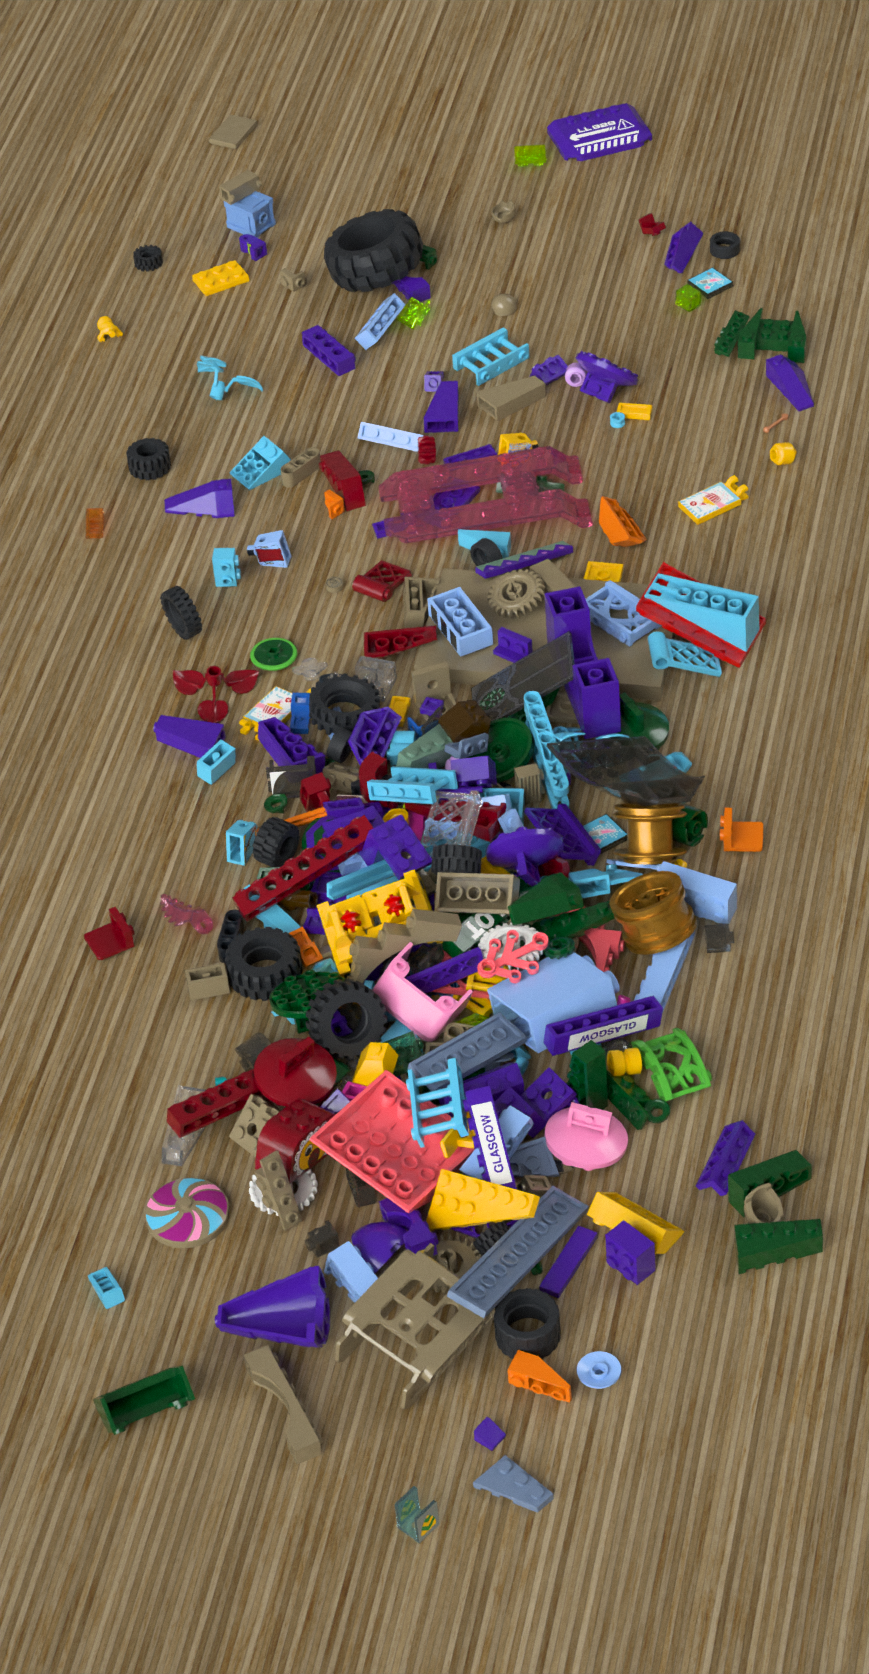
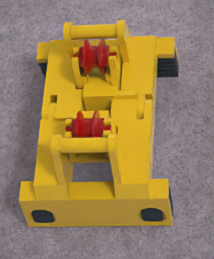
(356, 915)

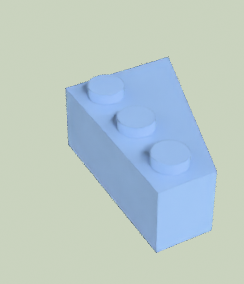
(350, 1270)

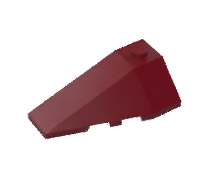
(392, 642)

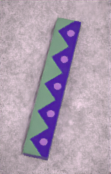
(524, 559)

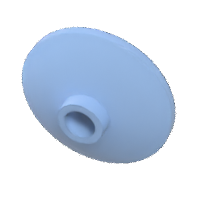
(598, 1363)

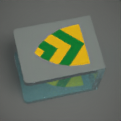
(408, 1511)

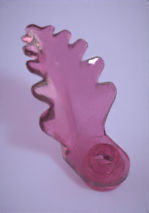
(186, 914)

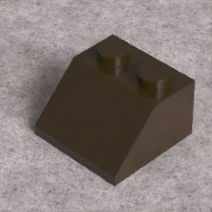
(465, 721)

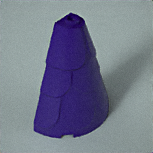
(282, 1311)

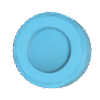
(522, 1064)

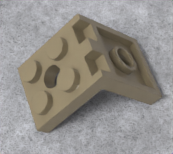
(439, 689)
(255, 1112)

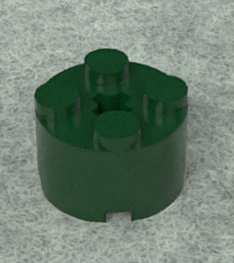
(690, 827)

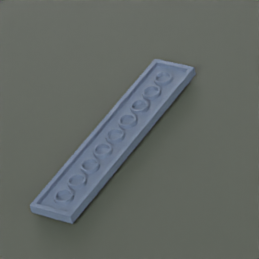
(517, 1252)

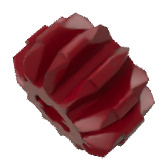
(426, 449)

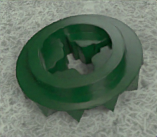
(554, 951)

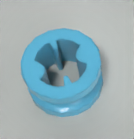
(617, 420)

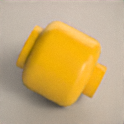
(782, 453)

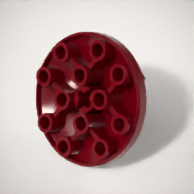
(294, 1071)

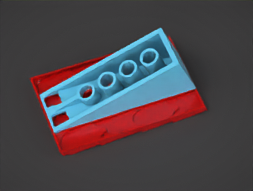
(705, 614)

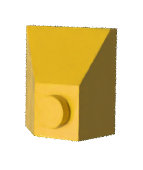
(373, 1062)

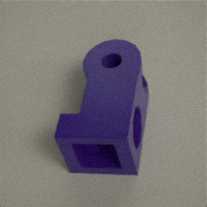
(251, 245)

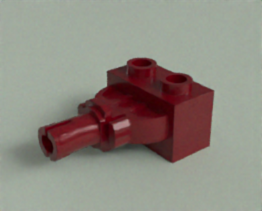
(314, 791)

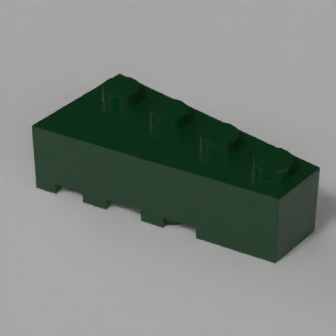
(589, 1075)
(782, 1172)
(775, 1242)

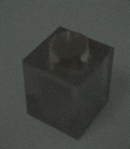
(718, 938)

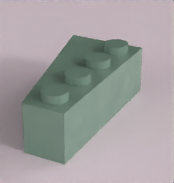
(425, 750)

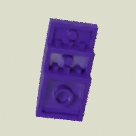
(313, 922)

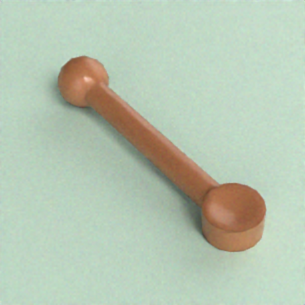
(784, 417)

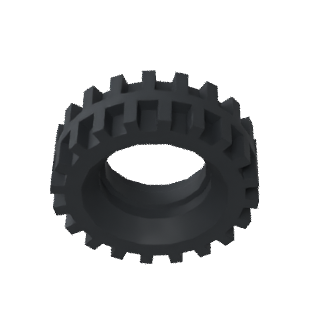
(341, 690)

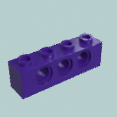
(328, 350)

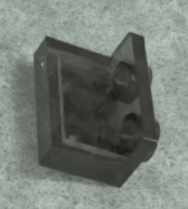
(425, 958)

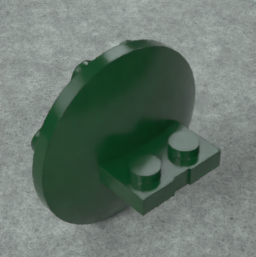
(642, 720)
(293, 995)

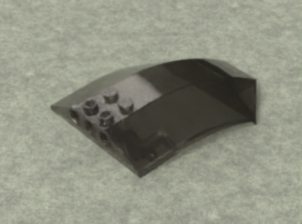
(615, 770)

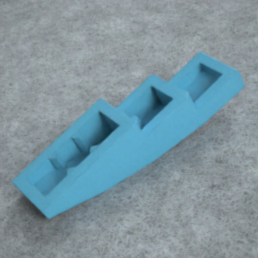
(276, 917)

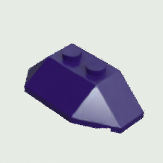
(373, 732)

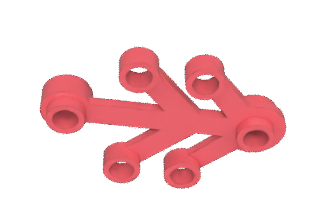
(511, 958)

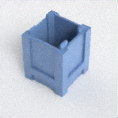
(251, 214)

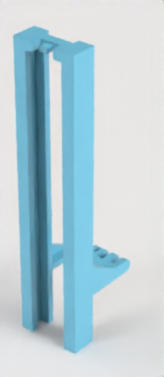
(357, 881)

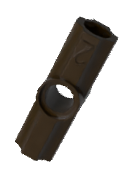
(299, 899)

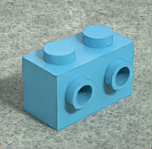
(225, 567)
(216, 762)

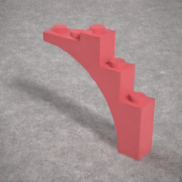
(603, 944)

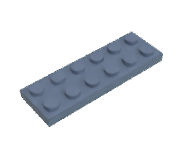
(471, 1049)

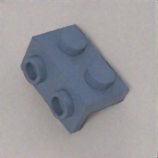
(468, 747)

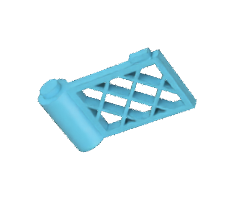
(663, 654)

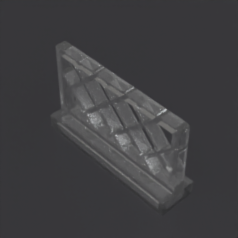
(465, 825)

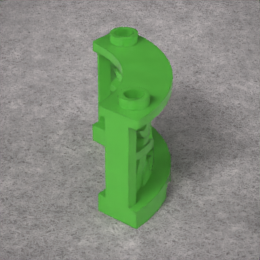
(665, 1083)

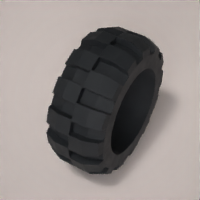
(373, 250)

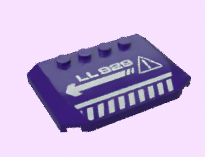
(599, 132)

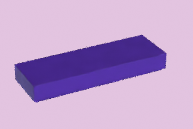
(480, 452)

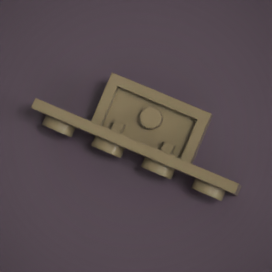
(277, 1190)

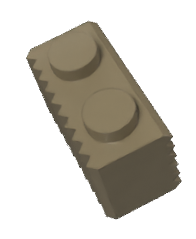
(529, 779)

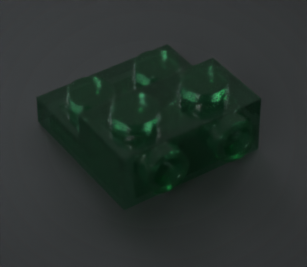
(408, 1049)

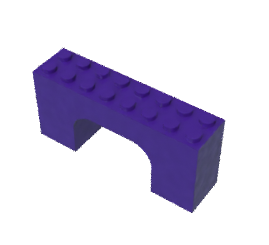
(594, 682)

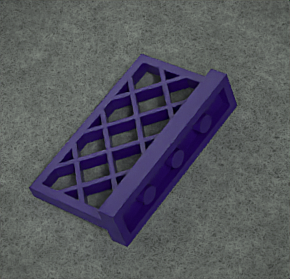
(568, 826)

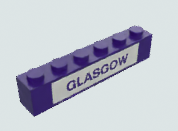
(603, 1025)
(488, 1137)

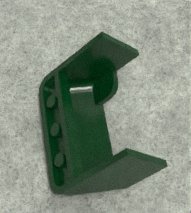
(144, 1398)

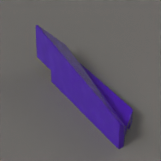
(682, 247)

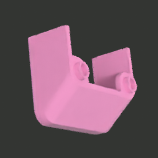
(413, 1006)

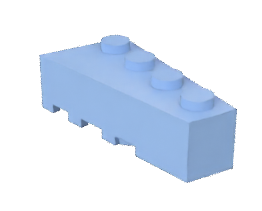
(514, 1129)

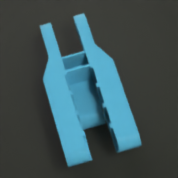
(555, 777)

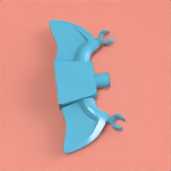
(595, 882)

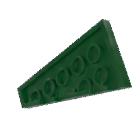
(573, 923)

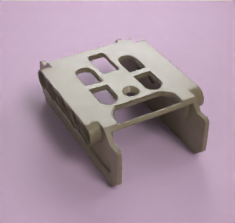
(392, 1289)

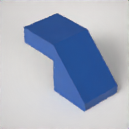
(300, 713)

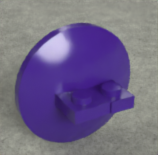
(603, 376)
(525, 851)

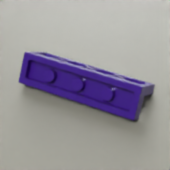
(447, 971)
(726, 1157)

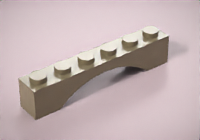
(265, 1372)

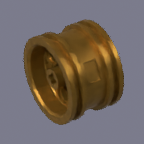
(653, 912)

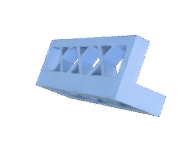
(388, 436)

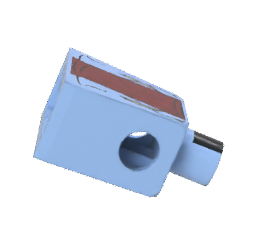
(271, 549)

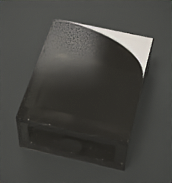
(288, 778)

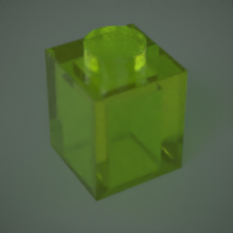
(688, 298)

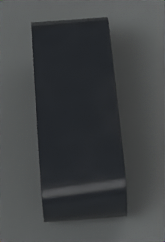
(230, 929)

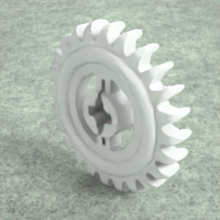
(525, 933)
(306, 1191)

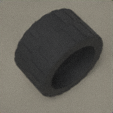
(521, 1305)

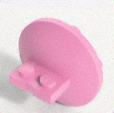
(586, 1137)

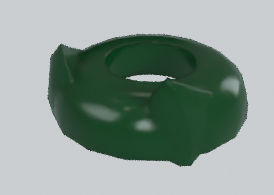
(367, 474)
(273, 799)
(657, 1104)

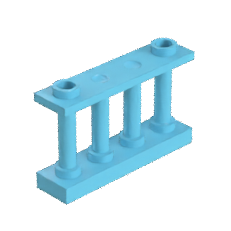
(488, 345)
(412, 785)
(455, 1090)

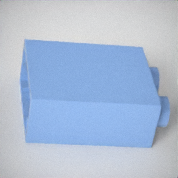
(554, 994)

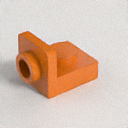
(334, 504)

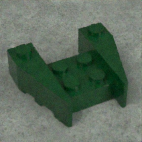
(773, 336)

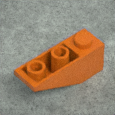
(534, 1374)

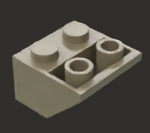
(207, 981)

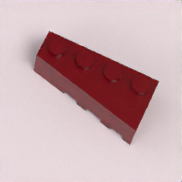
(343, 479)

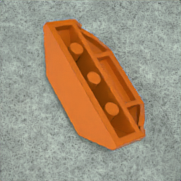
(619, 524)

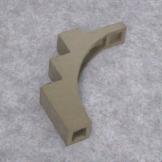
(420, 927)

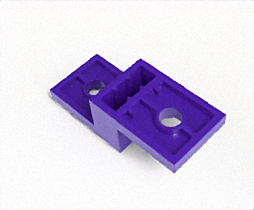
(532, 1100)

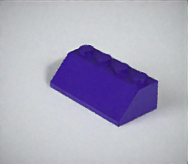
(498, 1079)

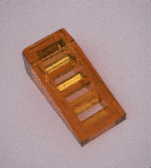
(94, 513)

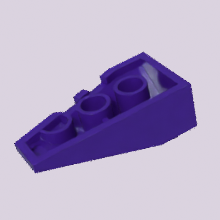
(790, 381)
(210, 499)

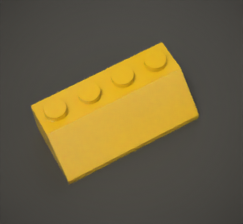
(613, 1208)

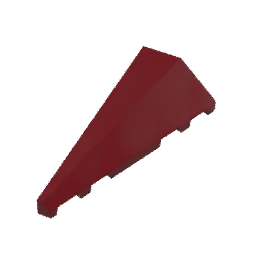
(487, 823)

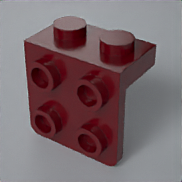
(111, 937)

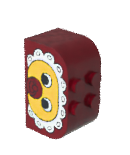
(290, 1135)

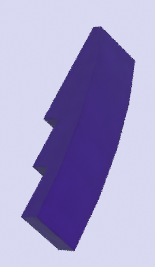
(348, 806)

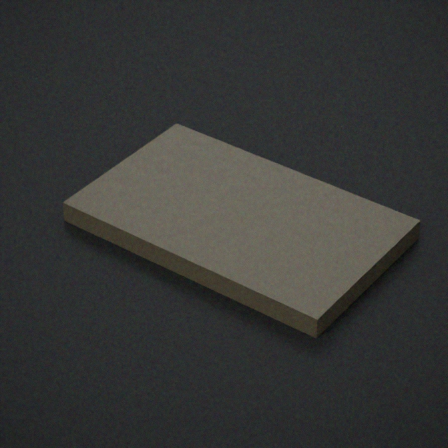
(631, 664)

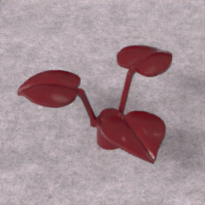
(214, 711)

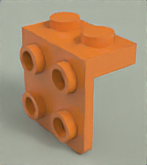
(740, 835)

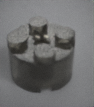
(251, 1049)

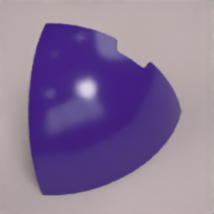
(378, 1242)

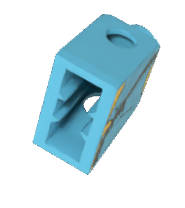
(240, 836)

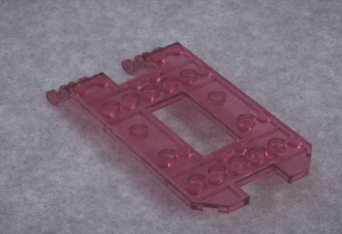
(520, 503)

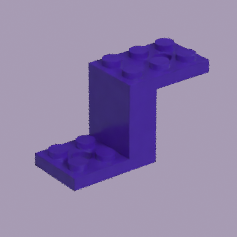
(388, 841)

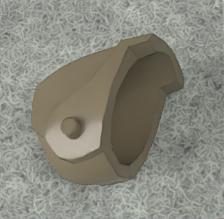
(763, 1205)

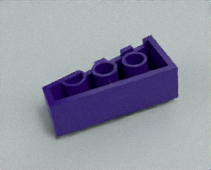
(285, 746)

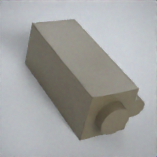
(239, 187)

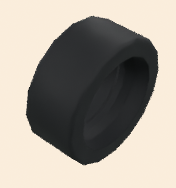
(724, 252)
(485, 552)

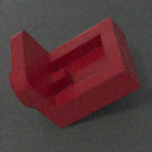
(649, 225)

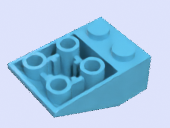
(260, 464)

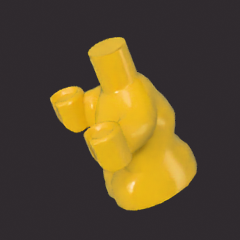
(107, 327)

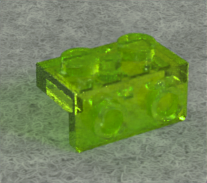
(530, 154)
(413, 313)

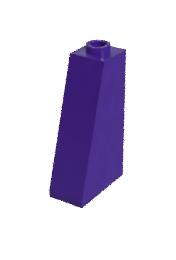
(444, 409)
(188, 735)

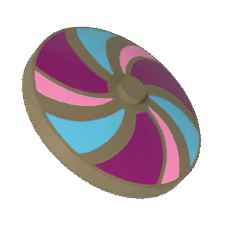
(187, 1212)

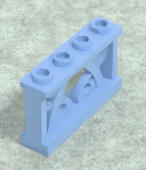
(618, 627)

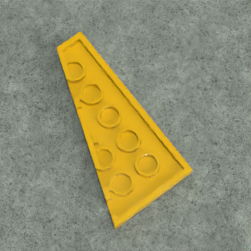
(472, 1202)

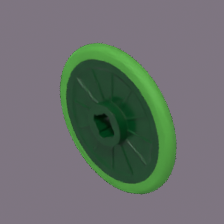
(273, 654)

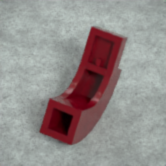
(373, 768)

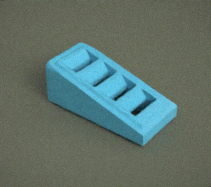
(106, 1289)

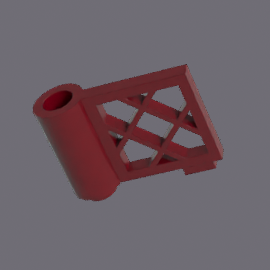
(376, 587)

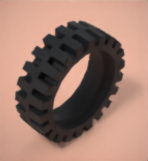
(181, 612)

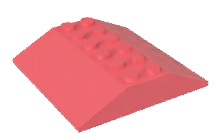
(377, 1143)

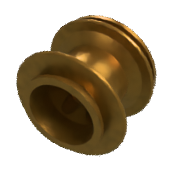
(649, 833)

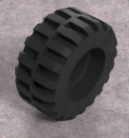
(256, 947)
(329, 1001)

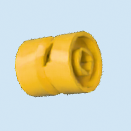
(627, 1061)

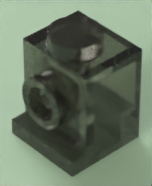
(322, 1240)

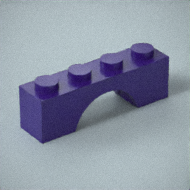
(413, 287)
(418, 1232)

